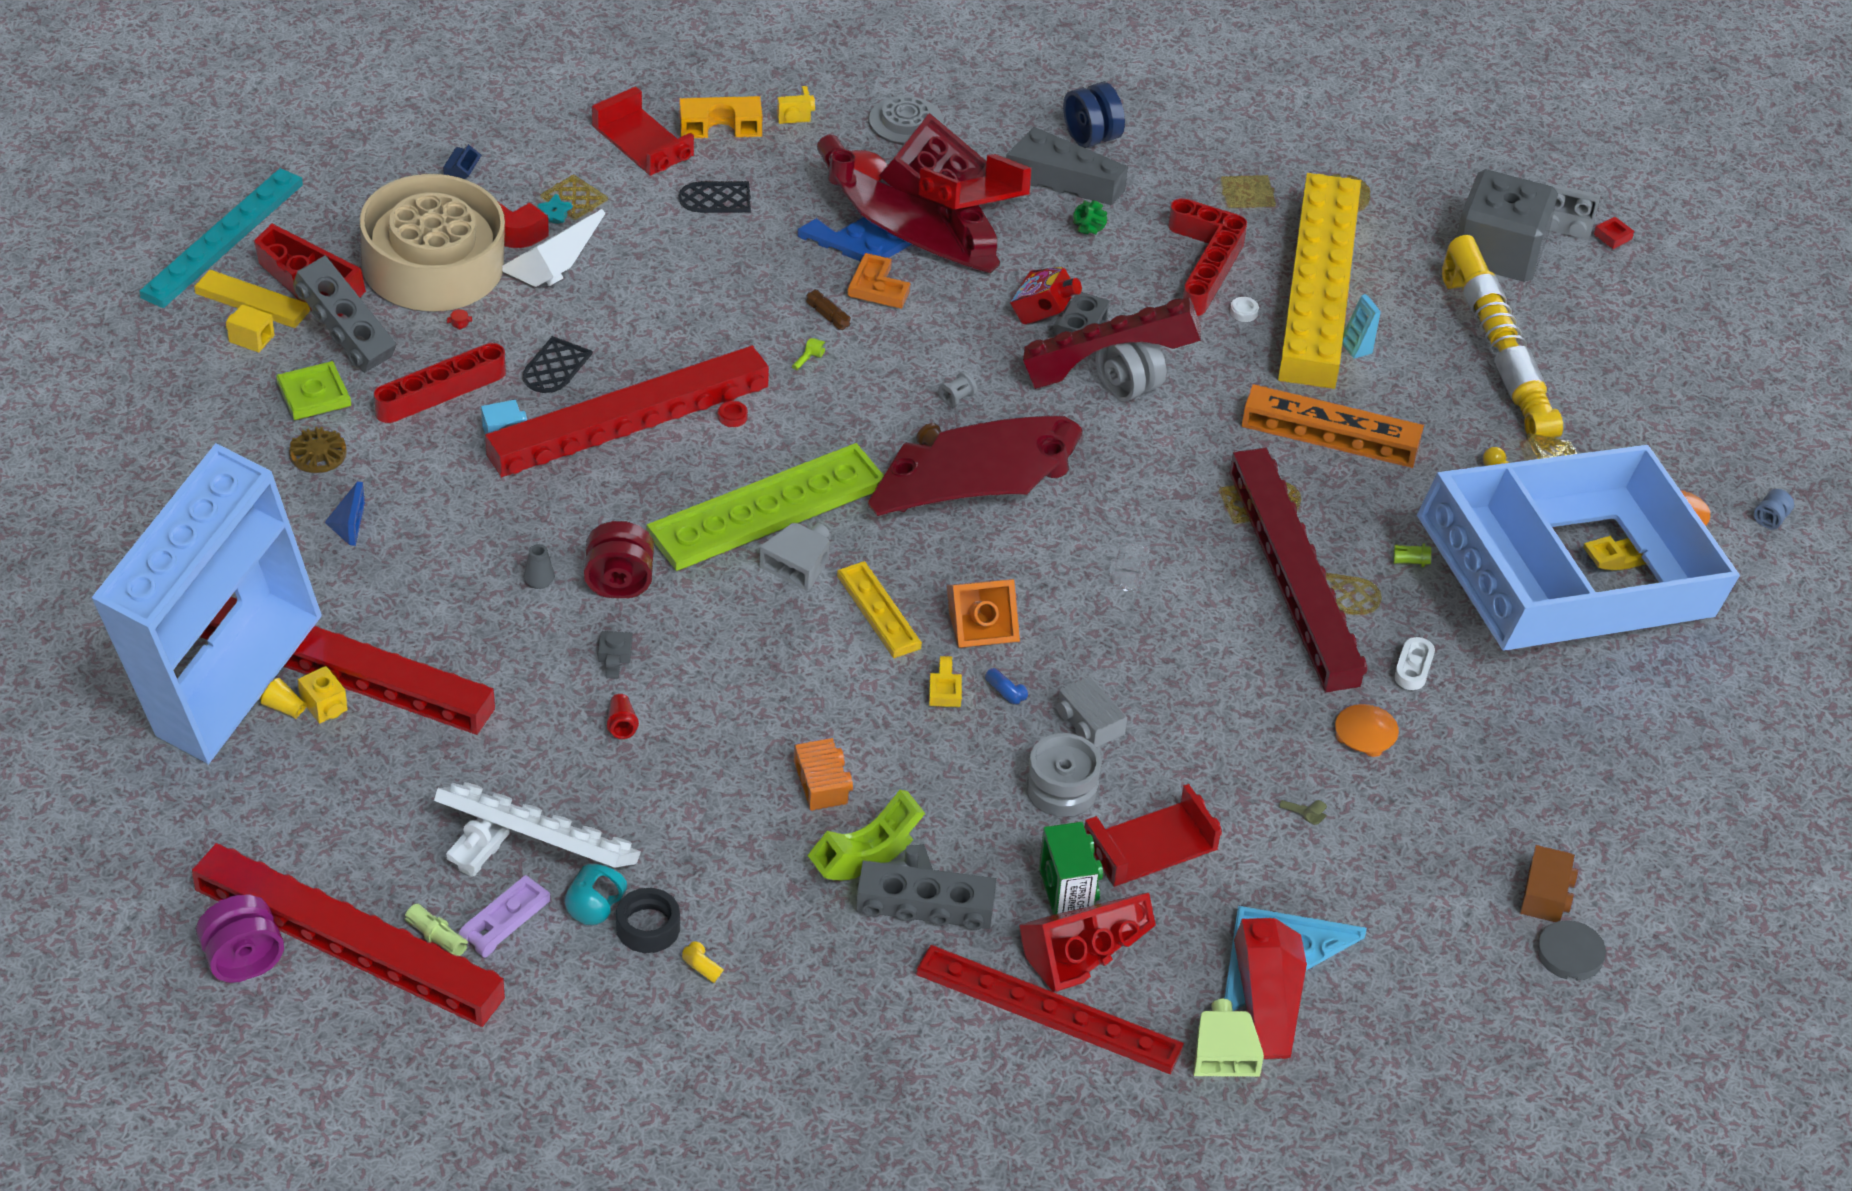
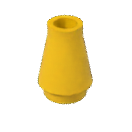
(282, 698)

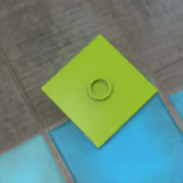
(313, 390)

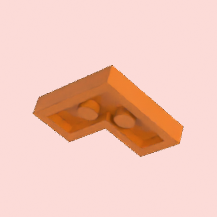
(873, 285)

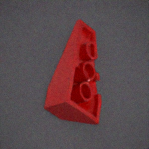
(1076, 941)
(1272, 981)

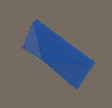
(348, 514)

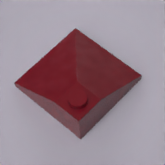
(936, 149)

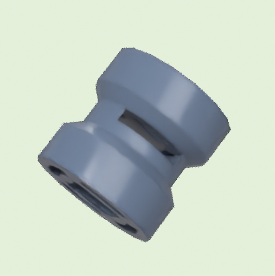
(1774, 509)

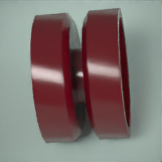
(619, 560)

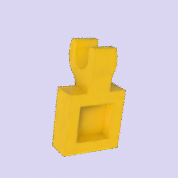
(945, 687)

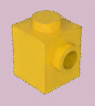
(250, 328)
(323, 694)

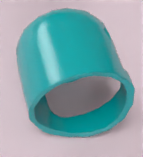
(585, 902)

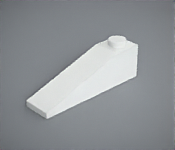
(554, 255)

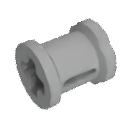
(953, 399)

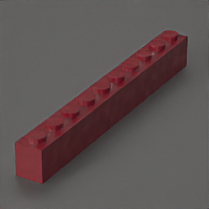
(1297, 570)

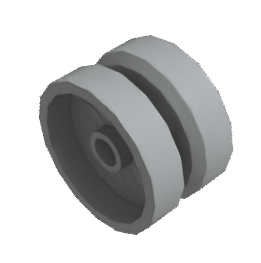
(1131, 369)
(1064, 774)

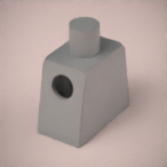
(797, 554)

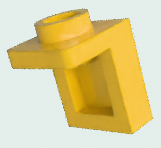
(795, 108)

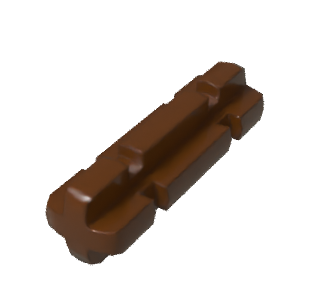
(828, 309)

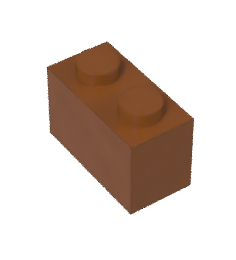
(1548, 884)

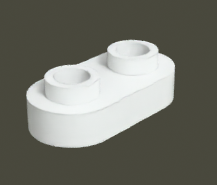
(1414, 663)

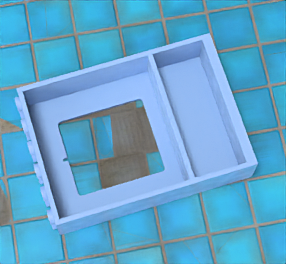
(210, 540)
(1521, 578)

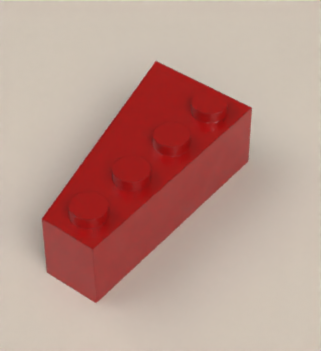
(286, 253)

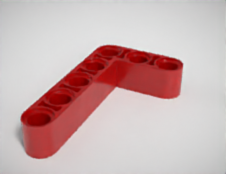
(1225, 239)

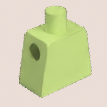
(1227, 1043)

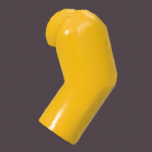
(694, 957)

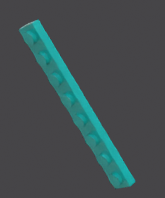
(220, 238)

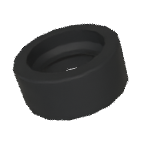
(651, 940)

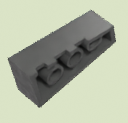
(1069, 167)

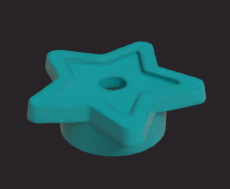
(555, 203)

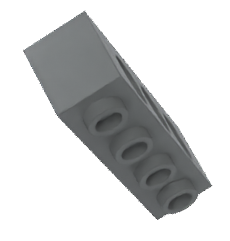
(360, 322)
(915, 884)

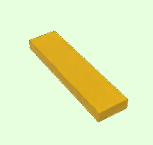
(238, 292)
(879, 609)

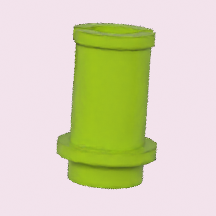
(1412, 554)

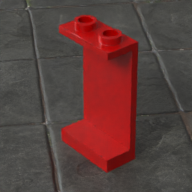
(638, 133)
(1002, 181)
(1155, 839)

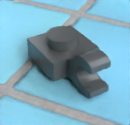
(614, 650)

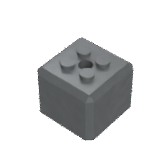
(1509, 222)

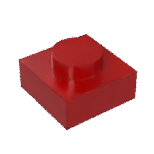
(1614, 232)

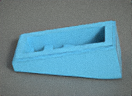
(1361, 330)

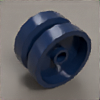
(1094, 114)

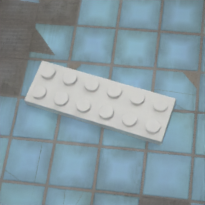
(531, 823)

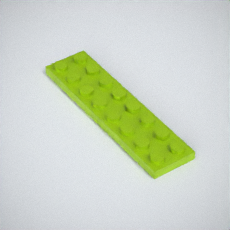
(765, 506)

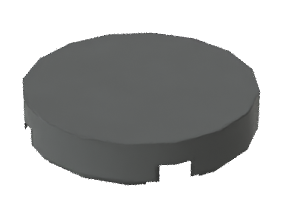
(1571, 950)

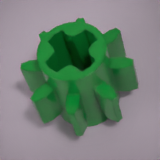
(1090, 217)

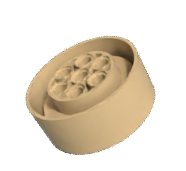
(432, 242)

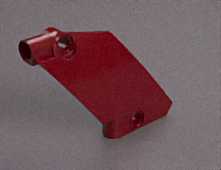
(953, 234)
(978, 461)

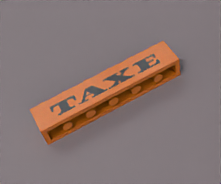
(1332, 425)

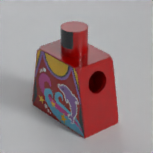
(1044, 294)

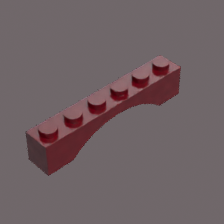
(1166, 325)

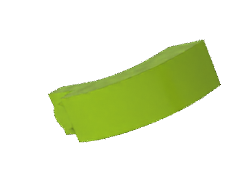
(881, 841)

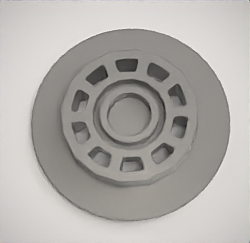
(900, 116)

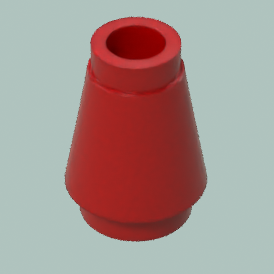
(622, 717)

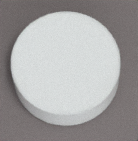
(1244, 309)

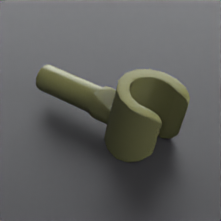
(1312, 814)

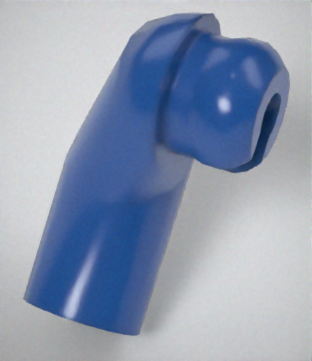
(1005, 687)

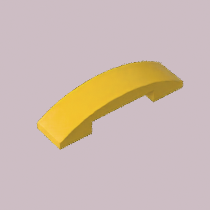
(1614, 555)

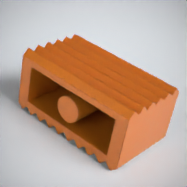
(822, 773)

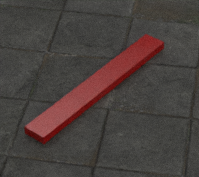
(1050, 1009)

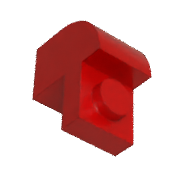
(524, 226)

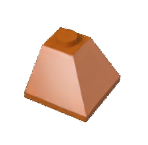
(983, 612)

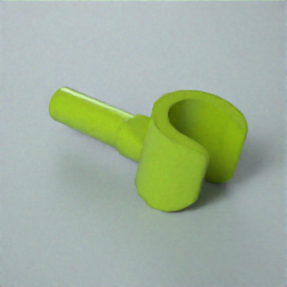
(813, 348)

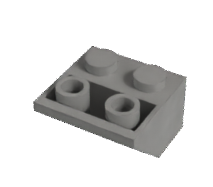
(1574, 212)

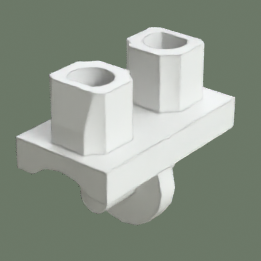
(476, 845)

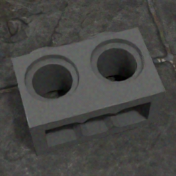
(1081, 312)

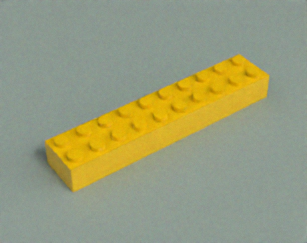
(1320, 281)

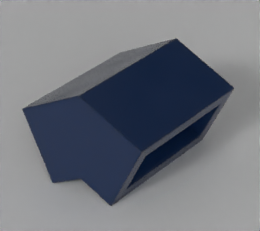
(461, 162)

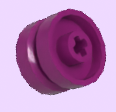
(239, 938)

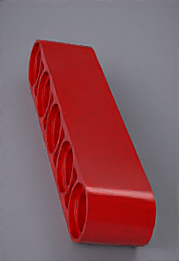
(439, 383)

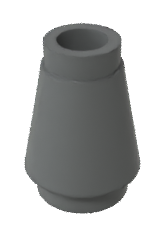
(539, 568)

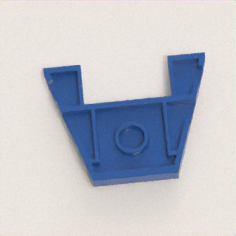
(854, 239)

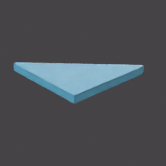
(1319, 938)

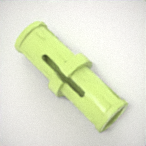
(436, 930)

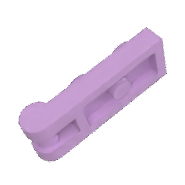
(505, 915)

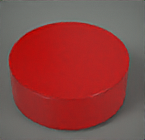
(732, 414)

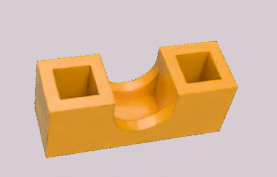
(740, 113)

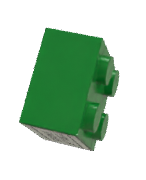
(1069, 867)

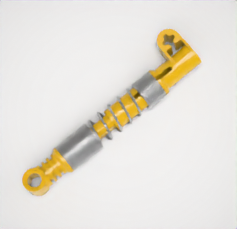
(1515, 363)

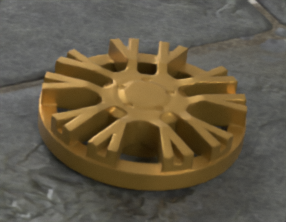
(317, 450)

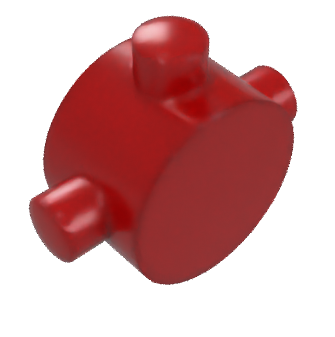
(459, 319)

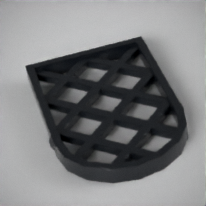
(713, 209)
(566, 379)

